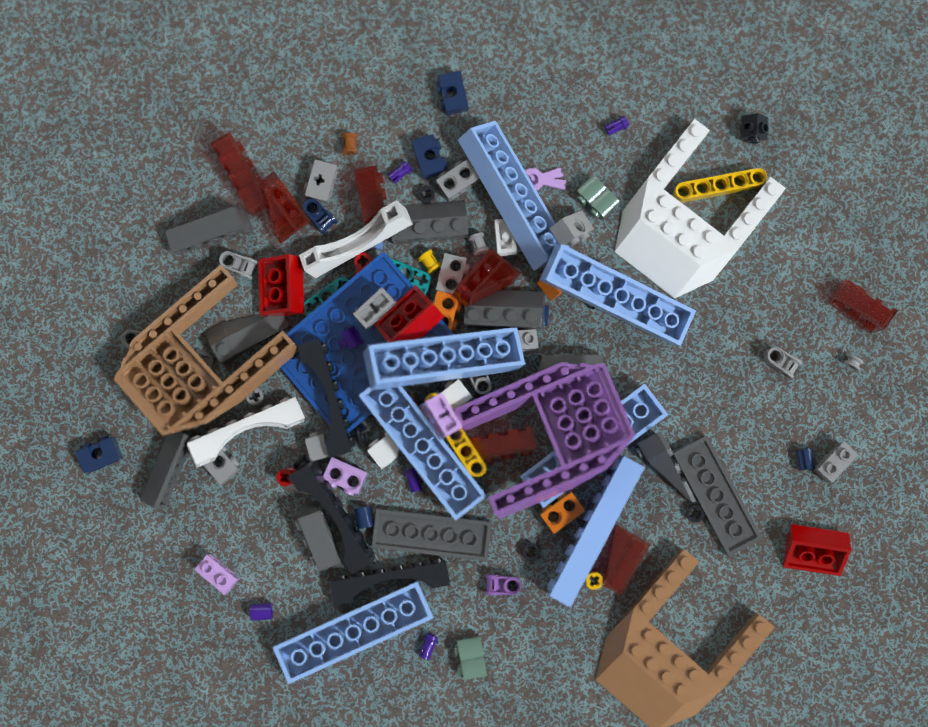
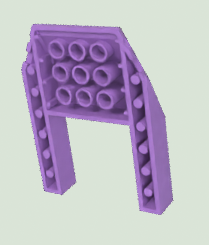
(581, 420)

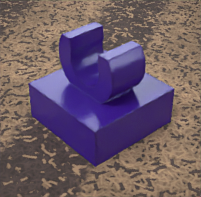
(350, 338)

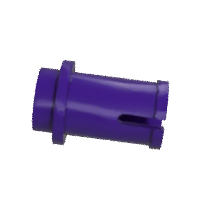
(618, 124)
(400, 171)
(413, 479)
(428, 646)

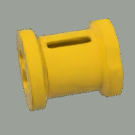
(429, 261)
(587, 581)

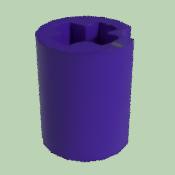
(261, 611)

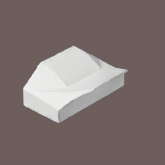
(505, 241)

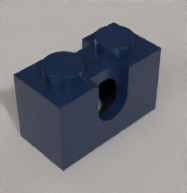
(452, 82)
(427, 145)
(110, 454)

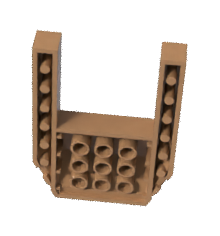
(171, 379)
(652, 672)

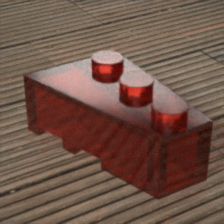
(370, 192)
(282, 209)
(486, 278)
(861, 307)
(623, 559)

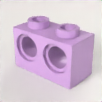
(441, 416)
(346, 472)
(217, 574)

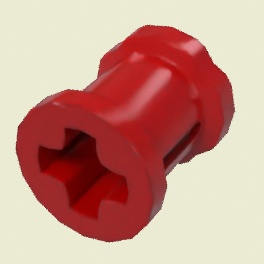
(282, 474)

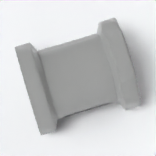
(478, 244)

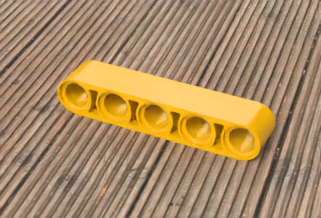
(726, 179)
(464, 441)

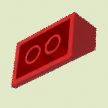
(281, 286)
(409, 317)
(816, 550)

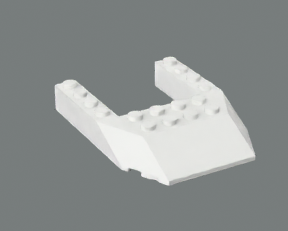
(672, 241)

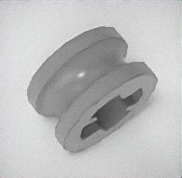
(853, 362)
(261, 398)

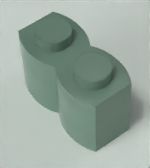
(597, 197)
(471, 658)

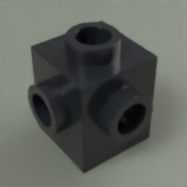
(754, 128)

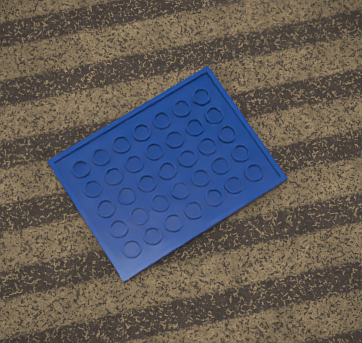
(332, 319)

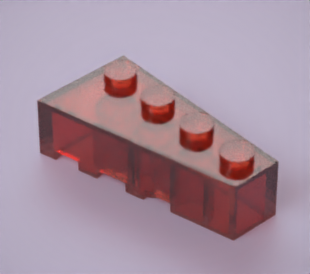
(240, 171)
(503, 444)

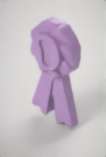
(547, 179)

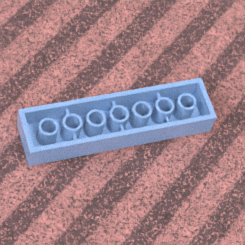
(511, 191)
(617, 295)
(443, 358)
(643, 413)
(424, 449)
(595, 530)
(353, 632)

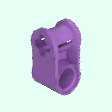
(500, 585)

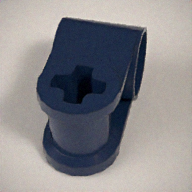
(321, 218)

